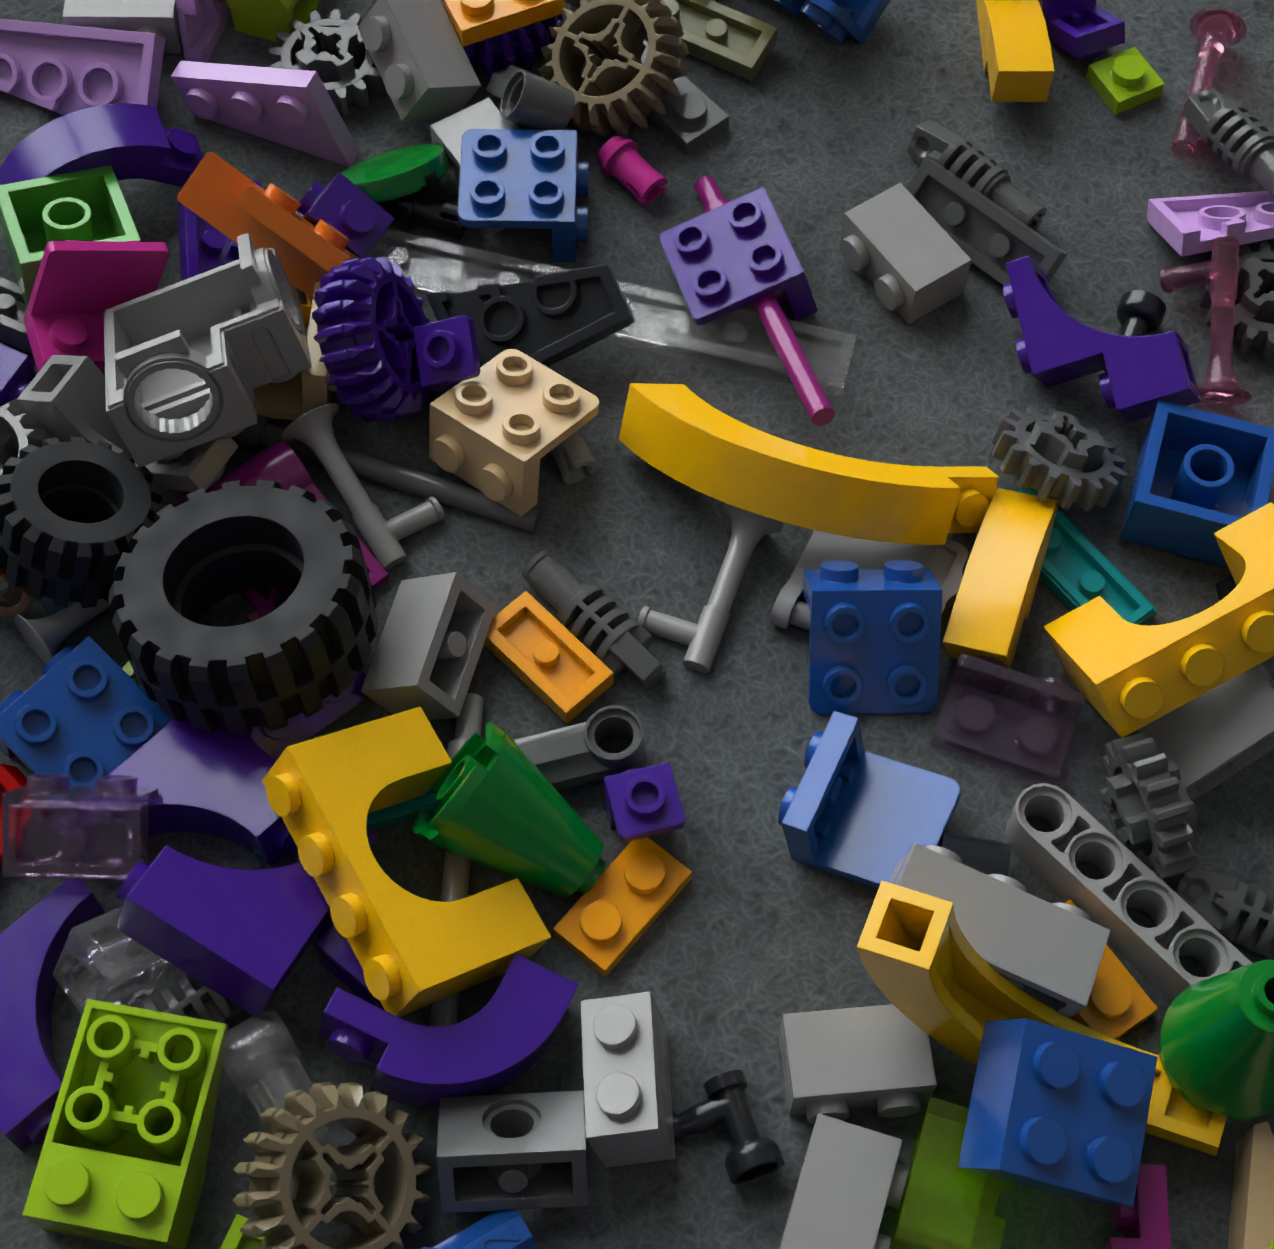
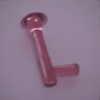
(1216, 31)
(1222, 274)

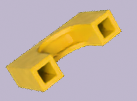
(1148, 671)
(406, 944)

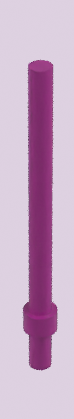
(779, 330)

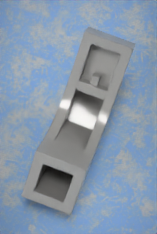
(71, 402)

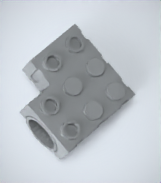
(195, 351)

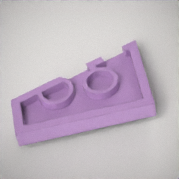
(268, 103)
(1195, 221)

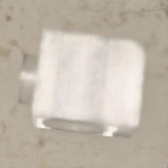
(106, 965)

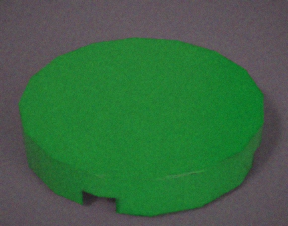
(398, 171)

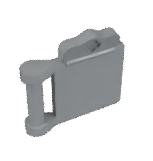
(943, 560)

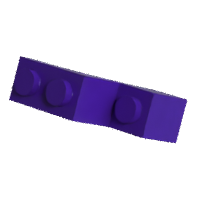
(1064, 349)

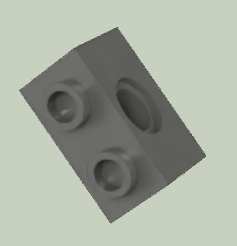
(512, 1151)

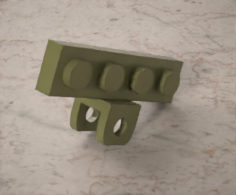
(722, 35)

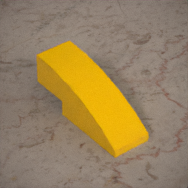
(1015, 50)
(1001, 577)

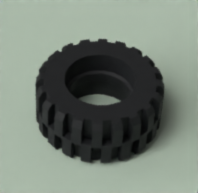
(258, 668)

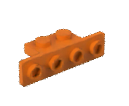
(241, 206)

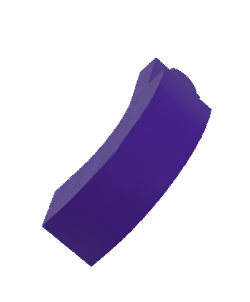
(104, 135)
(456, 1059)

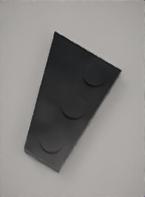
(541, 316)

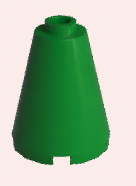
(510, 818)
(1222, 1043)

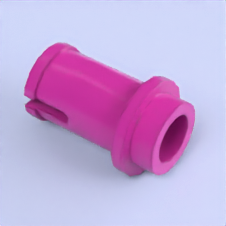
(621, 160)

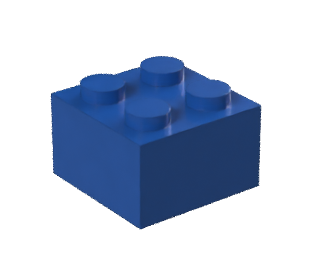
(1195, 479)
(1058, 1111)

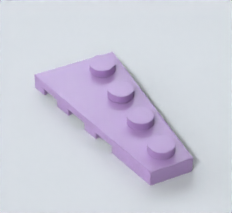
(79, 65)

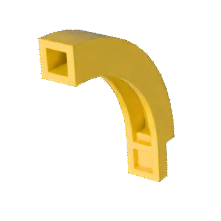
(798, 483)
(950, 991)

